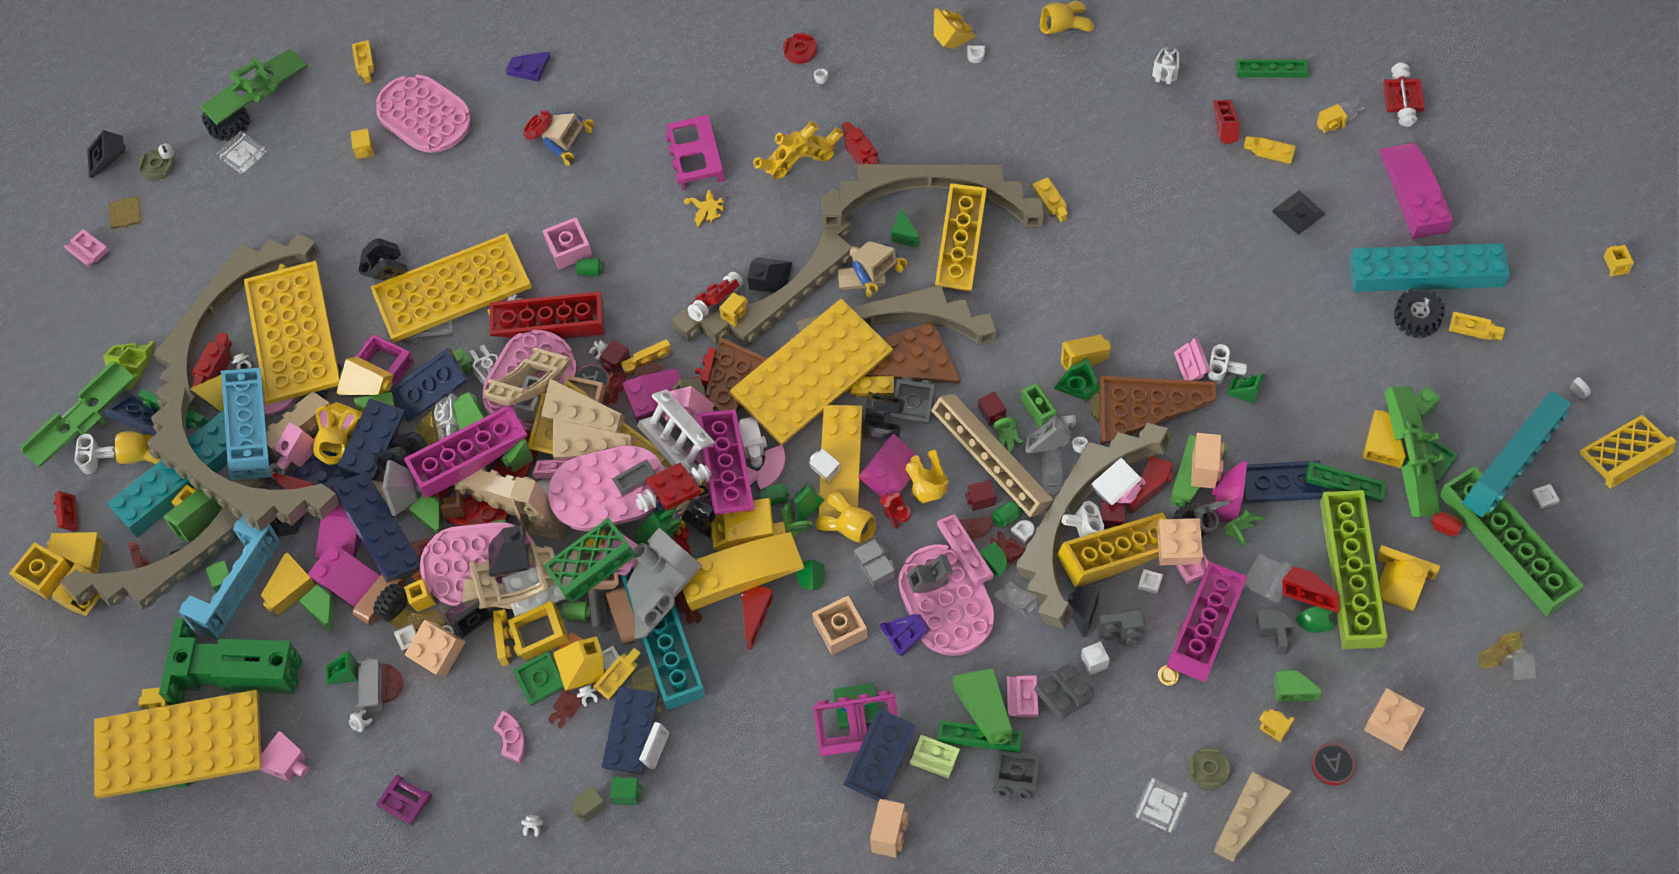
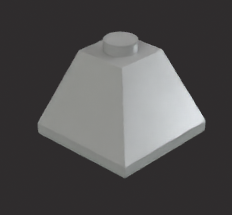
(1048, 436)
(399, 487)

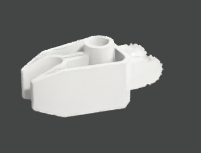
(1166, 66)
(482, 366)
(446, 416)
(752, 441)

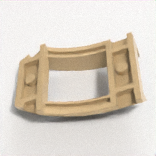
(507, 390)
(488, 589)

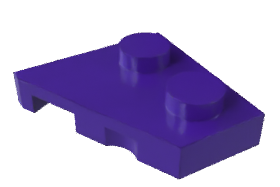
(528, 66)
(905, 632)

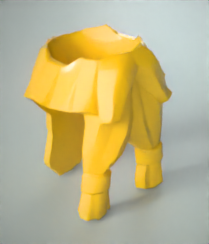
(927, 484)

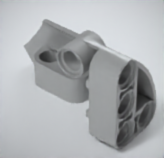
(657, 579)

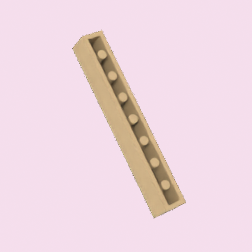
(992, 455)

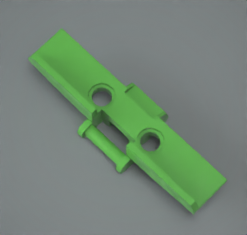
(262, 85)
(80, 417)
(1420, 487)

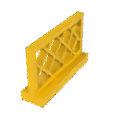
(1635, 464)

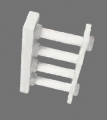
(661, 436)

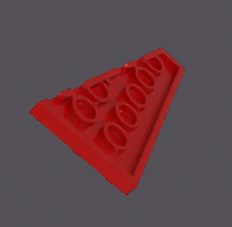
(482, 512)

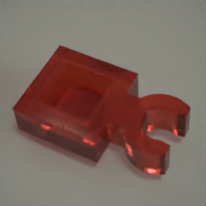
(614, 386)
(1010, 547)
(138, 559)
(683, 607)
(565, 706)

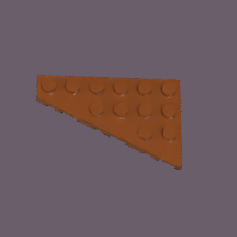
(917, 355)
(1133, 402)

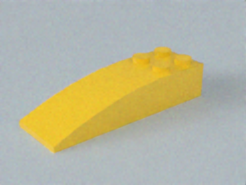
(961, 237)
(843, 441)
(1110, 550)
(742, 569)

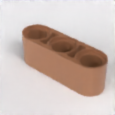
(364, 608)
(622, 614)

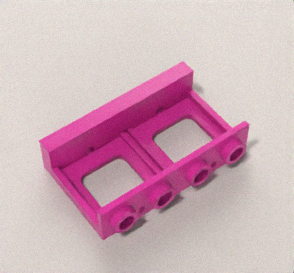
(705, 145)
(856, 720)

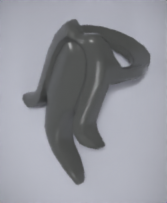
(1198, 511)

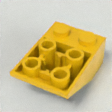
(742, 527)

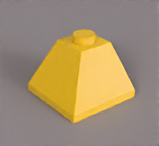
(1402, 583)

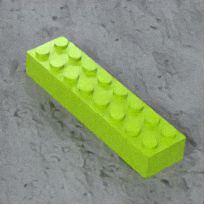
(1353, 569)

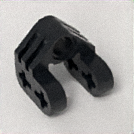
(385, 269)
(875, 413)
(400, 448)
(702, 513)

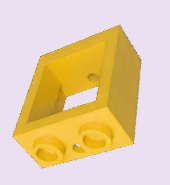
(557, 639)

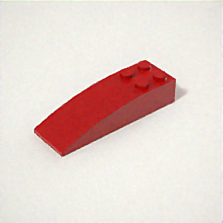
(562, 315)

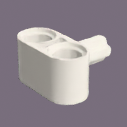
(1223, 365)
(89, 451)
(1086, 519)

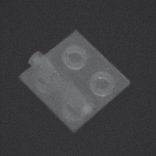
(1266, 578)

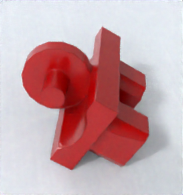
(895, 509)

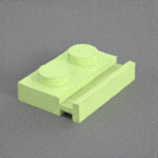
(934, 756)

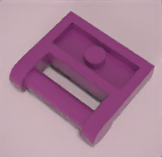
(401, 806)

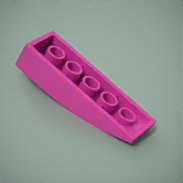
(1417, 191)
(465, 451)
(729, 477)
(1206, 621)

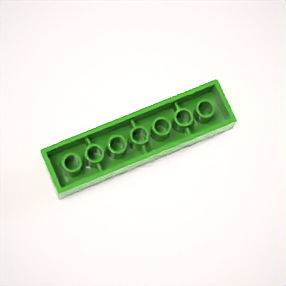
(1515, 547)

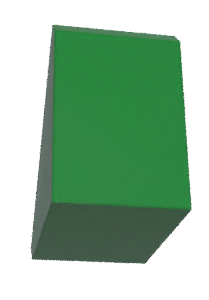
(904, 232)
(342, 669)

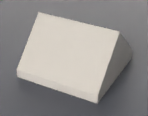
(1116, 481)

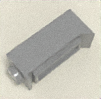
(370, 686)

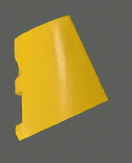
(211, 392)

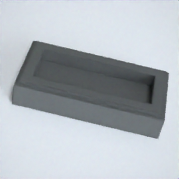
(633, 477)
(599, 610)

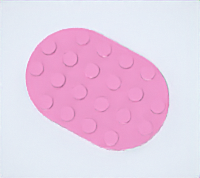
(423, 113)
(515, 352)
(586, 495)
(448, 558)
(955, 613)

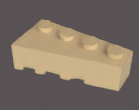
(490, 488)

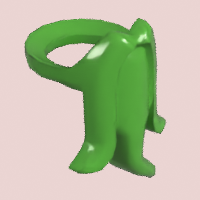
(1007, 432)
(789, 521)
(1241, 523)

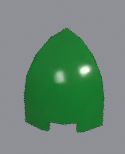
(994, 559)
(811, 576)
(1315, 620)

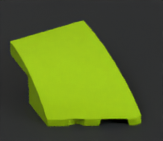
(131, 357)

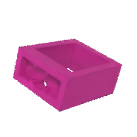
(400, 365)

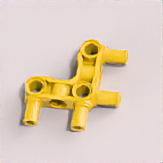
(796, 146)

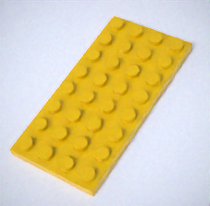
(450, 287)
(292, 332)
(811, 371)
(177, 744)

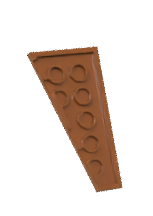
(730, 367)

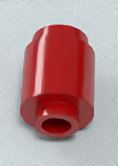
(1446, 523)

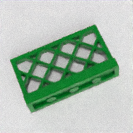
(597, 570)

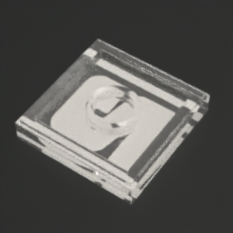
(241, 152)
(1161, 805)

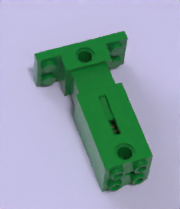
(230, 664)

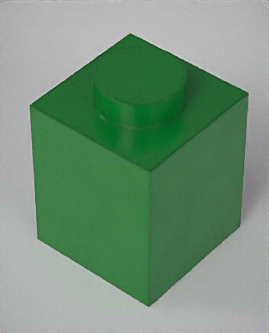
(625, 791)

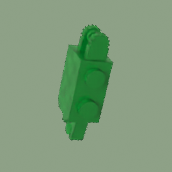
(660, 519)

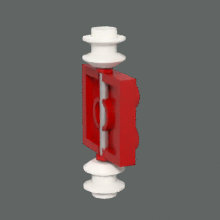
(1403, 95)
(713, 295)
(673, 486)

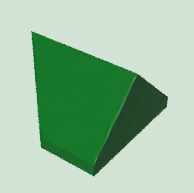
(1079, 381)
(1246, 388)
(807, 501)

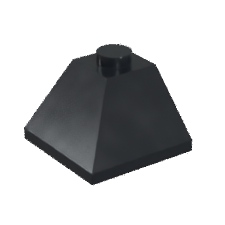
(104, 151)
(1298, 212)
(768, 274)
(509, 551)
(1084, 604)
(468, 617)

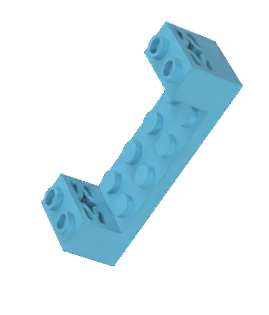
(245, 424)
(214, 617)

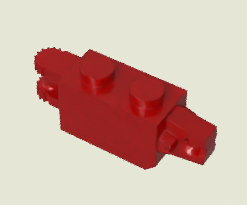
(859, 145)
(213, 359)

